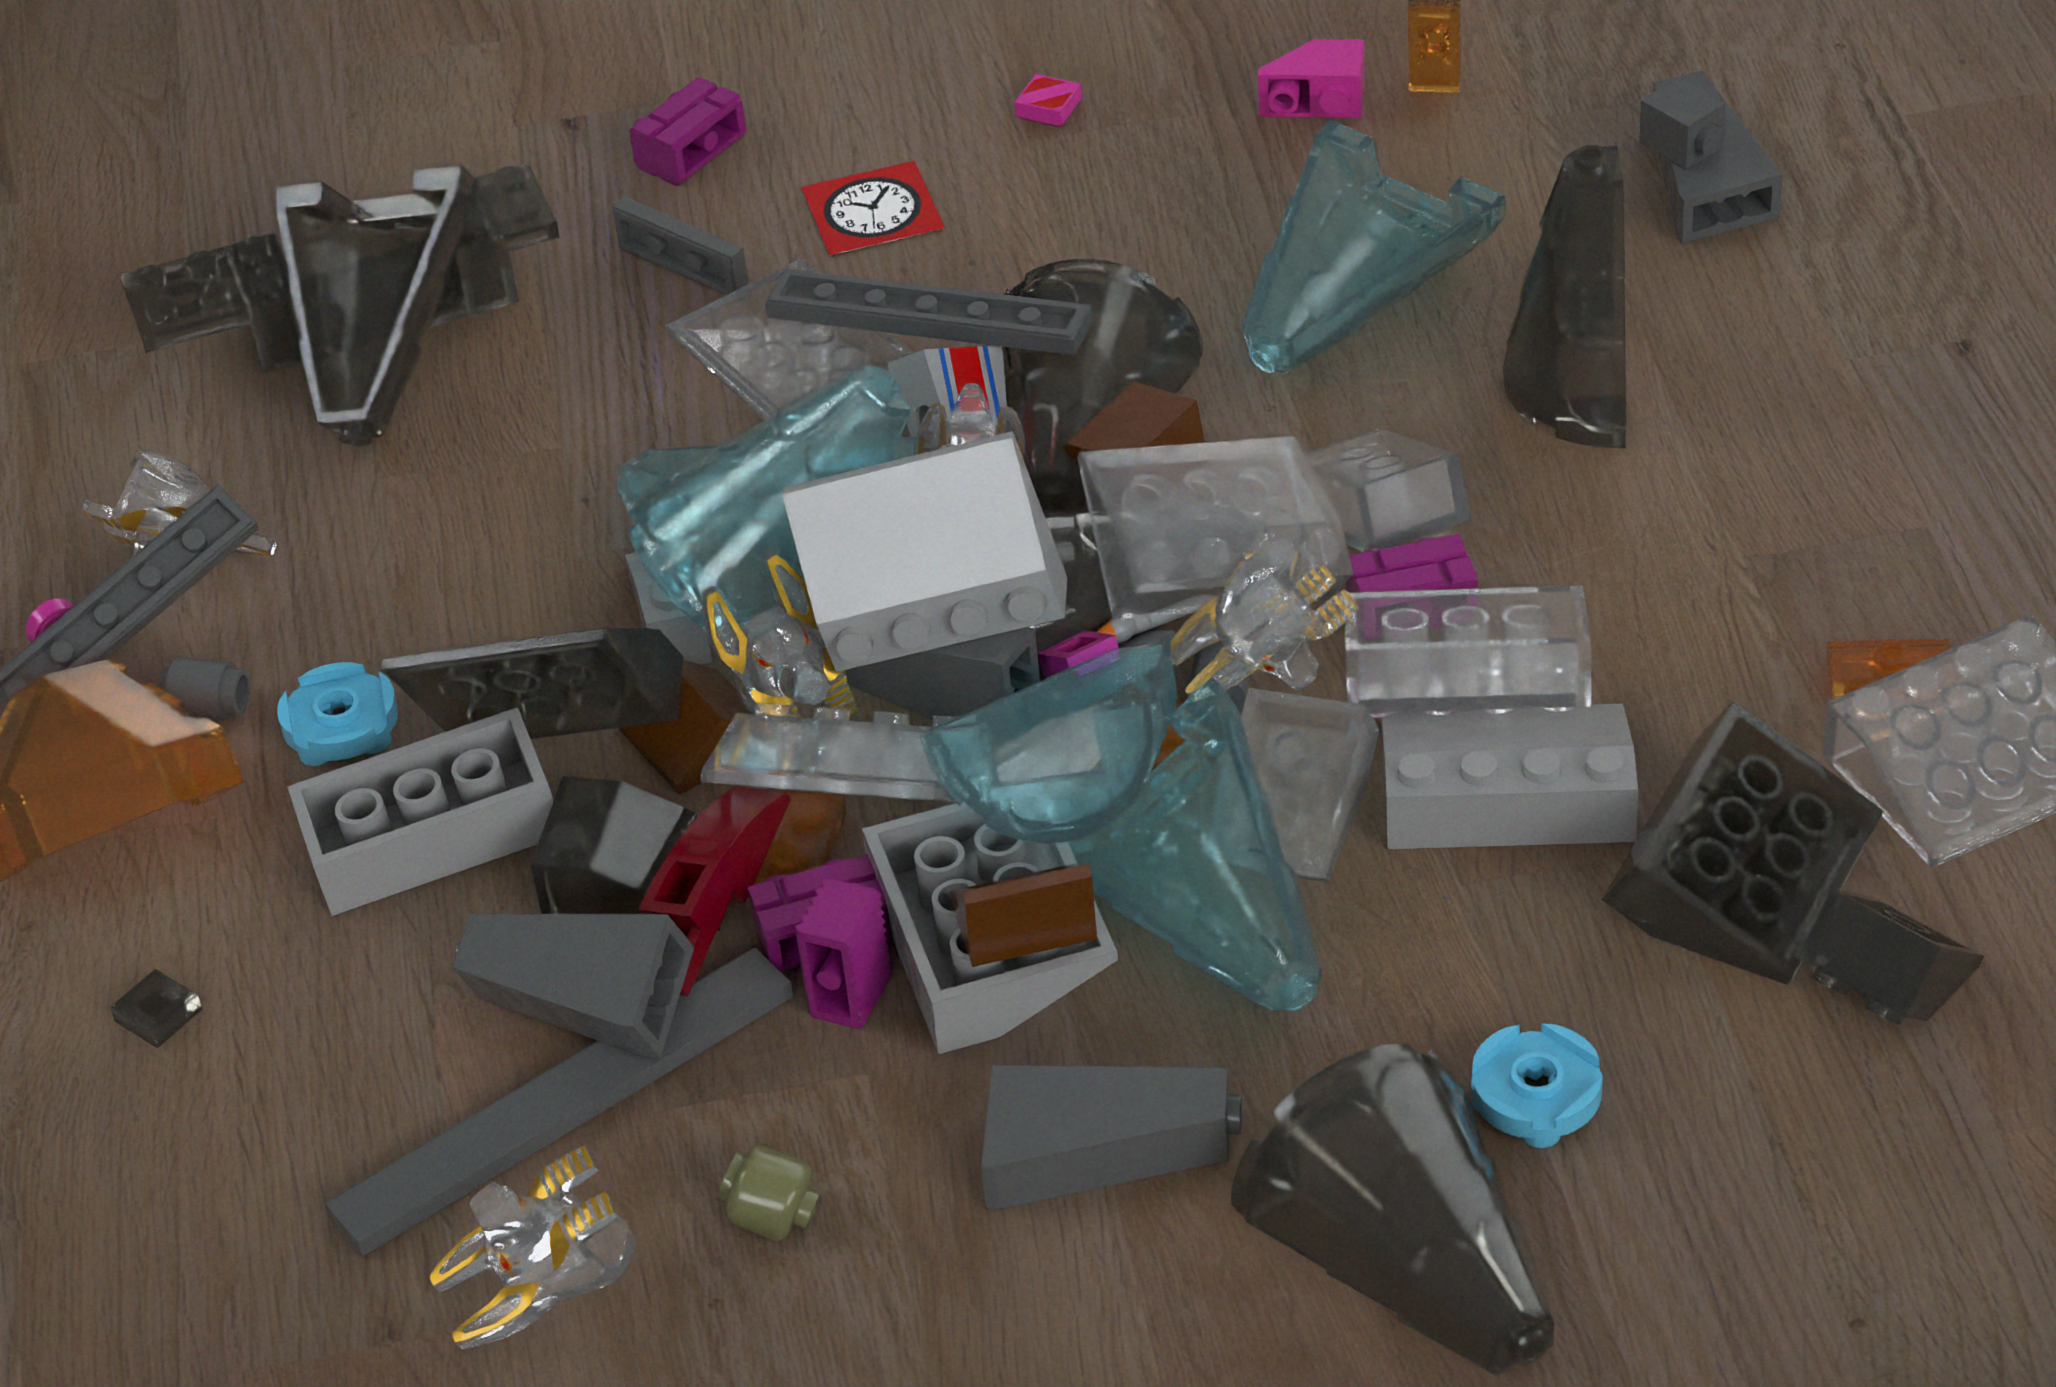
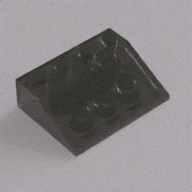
(555, 681)
(1743, 848)

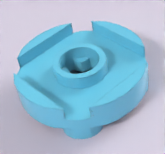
(323, 737)
(1533, 1112)

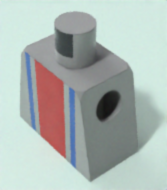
(941, 373)

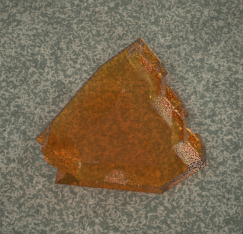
(96, 753)

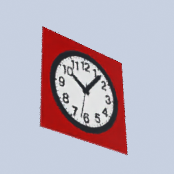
(872, 207)

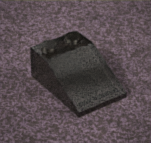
(603, 846)

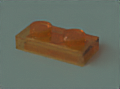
(805, 834)

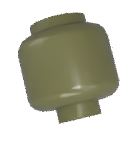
(769, 1192)

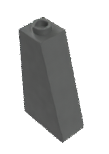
(1724, 189)
(954, 676)
(581, 972)
(1100, 1127)

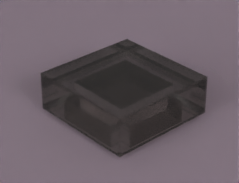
(156, 1008)

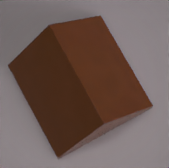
(1140, 419)
(684, 745)
(1026, 913)

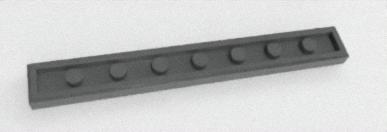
(550, 1107)

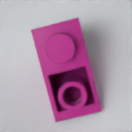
(1315, 81)

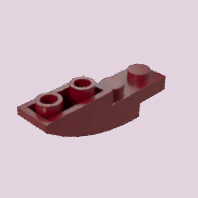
(715, 866)

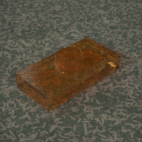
(1434, 45)
(1866, 661)

